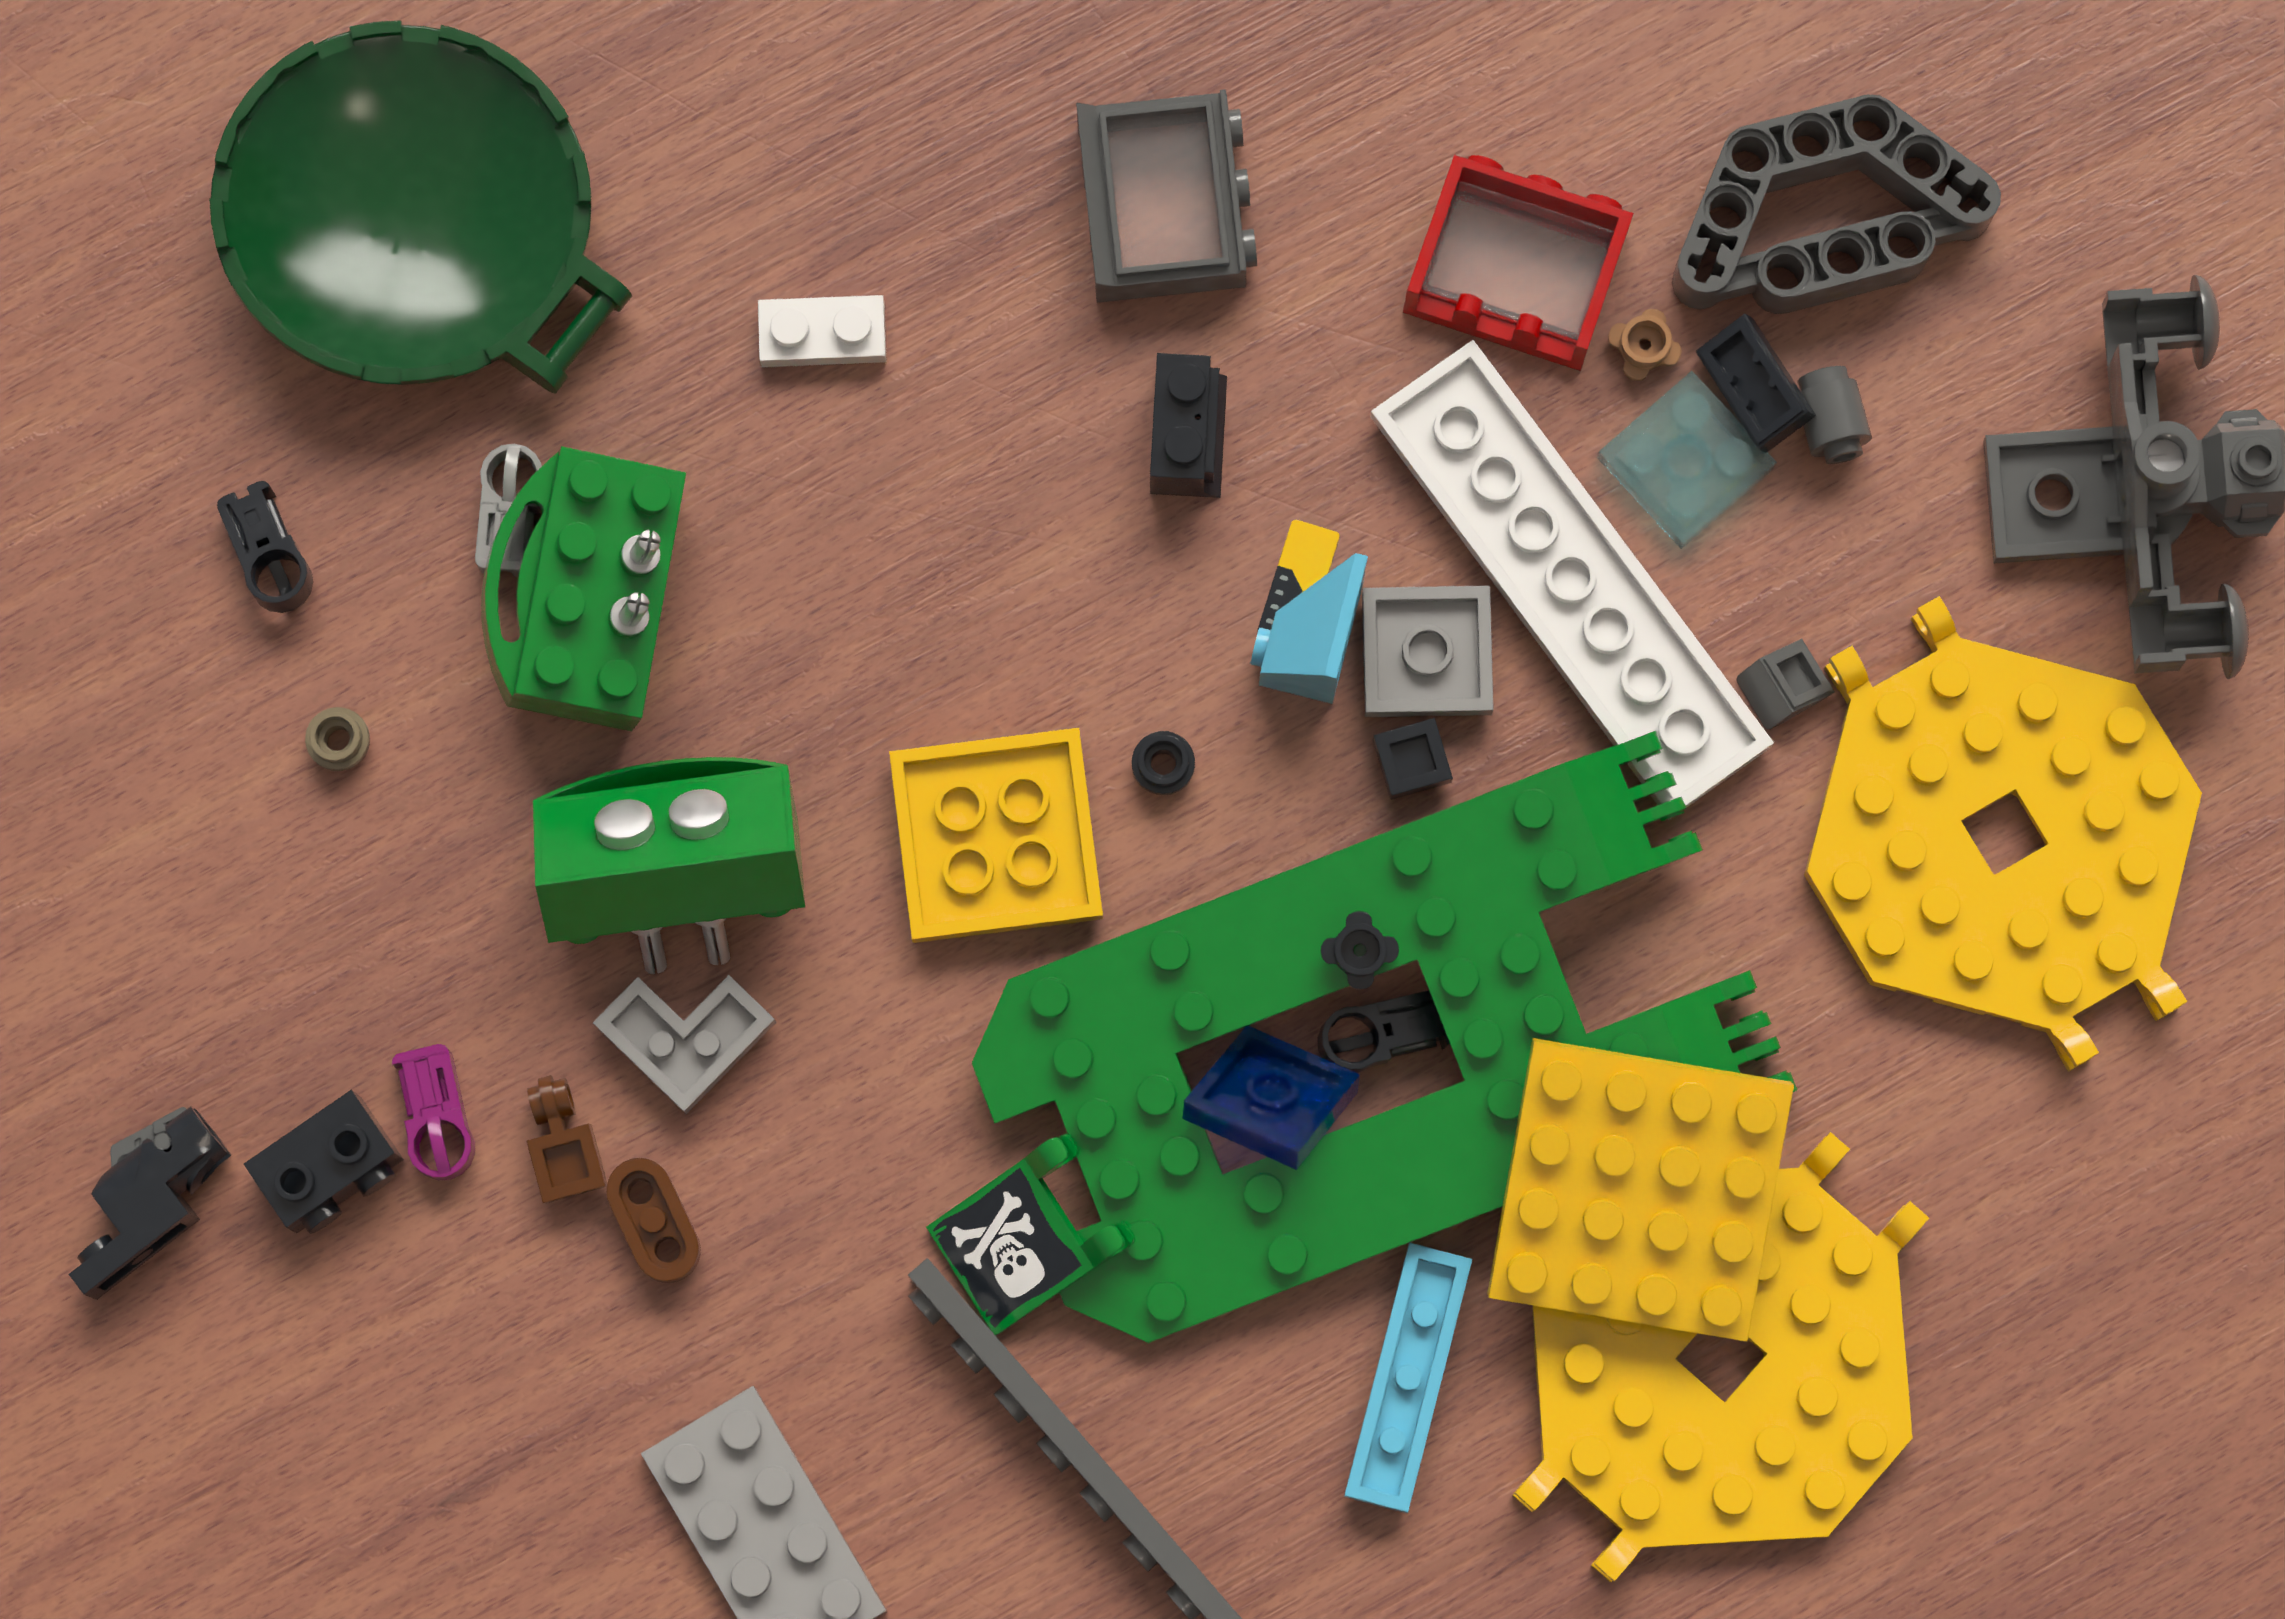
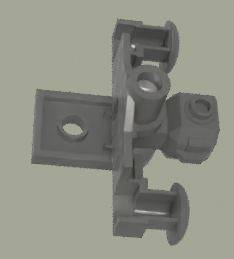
(2144, 482)

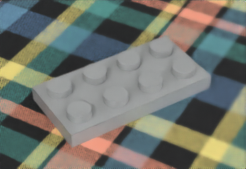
(759, 1518)

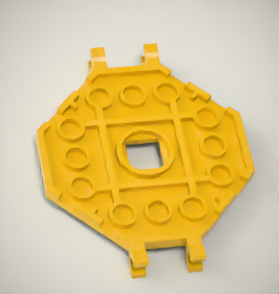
(1915, 887)
(1789, 1441)

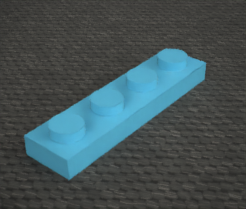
(1408, 1378)

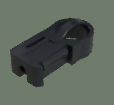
(261, 541)
(1395, 1028)

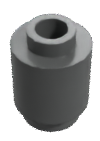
(1840, 417)

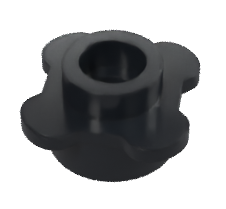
(1361, 969)

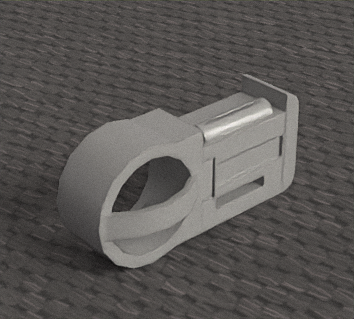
(495, 507)

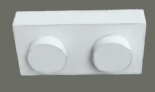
(822, 331)

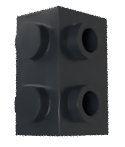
(325, 1164)

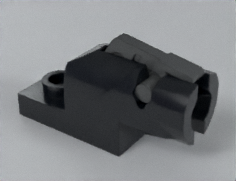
(145, 1195)

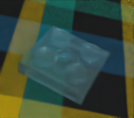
(1686, 459)

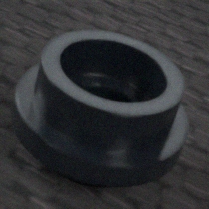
(1163, 743)

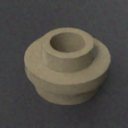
(324, 725)

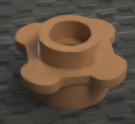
(1649, 327)

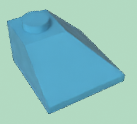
(1312, 635)

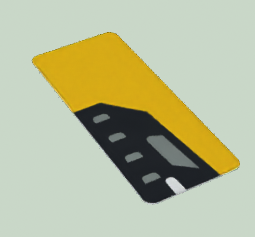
(1302, 563)

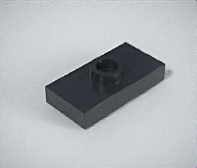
(1755, 383)

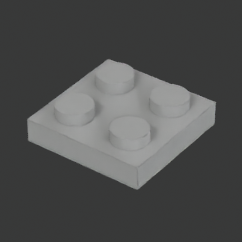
(1427, 651)

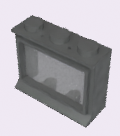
(1165, 196)

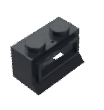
(1187, 449)

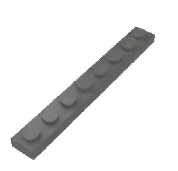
(1067, 1446)

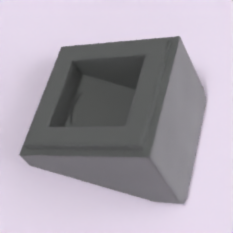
(1784, 684)

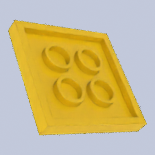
(996, 835)

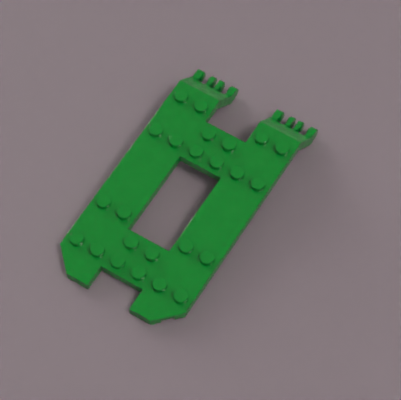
(1456, 897)

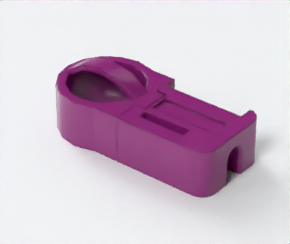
(433, 1099)

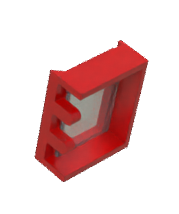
(1517, 261)

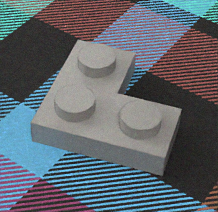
(687, 1054)

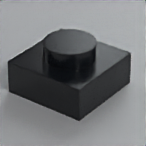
(1412, 758)

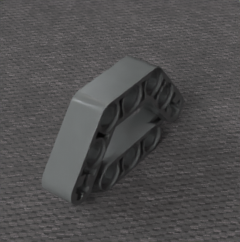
(1932, 223)

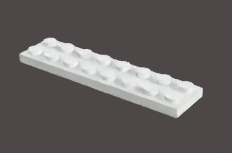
(1569, 574)

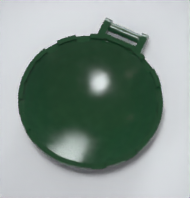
(408, 208)

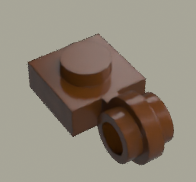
(566, 1159)

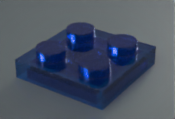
(1271, 1097)

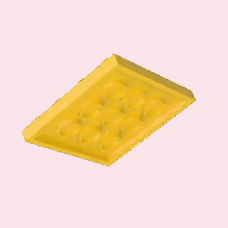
(1640, 1189)

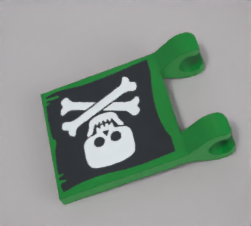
(1016, 1241)

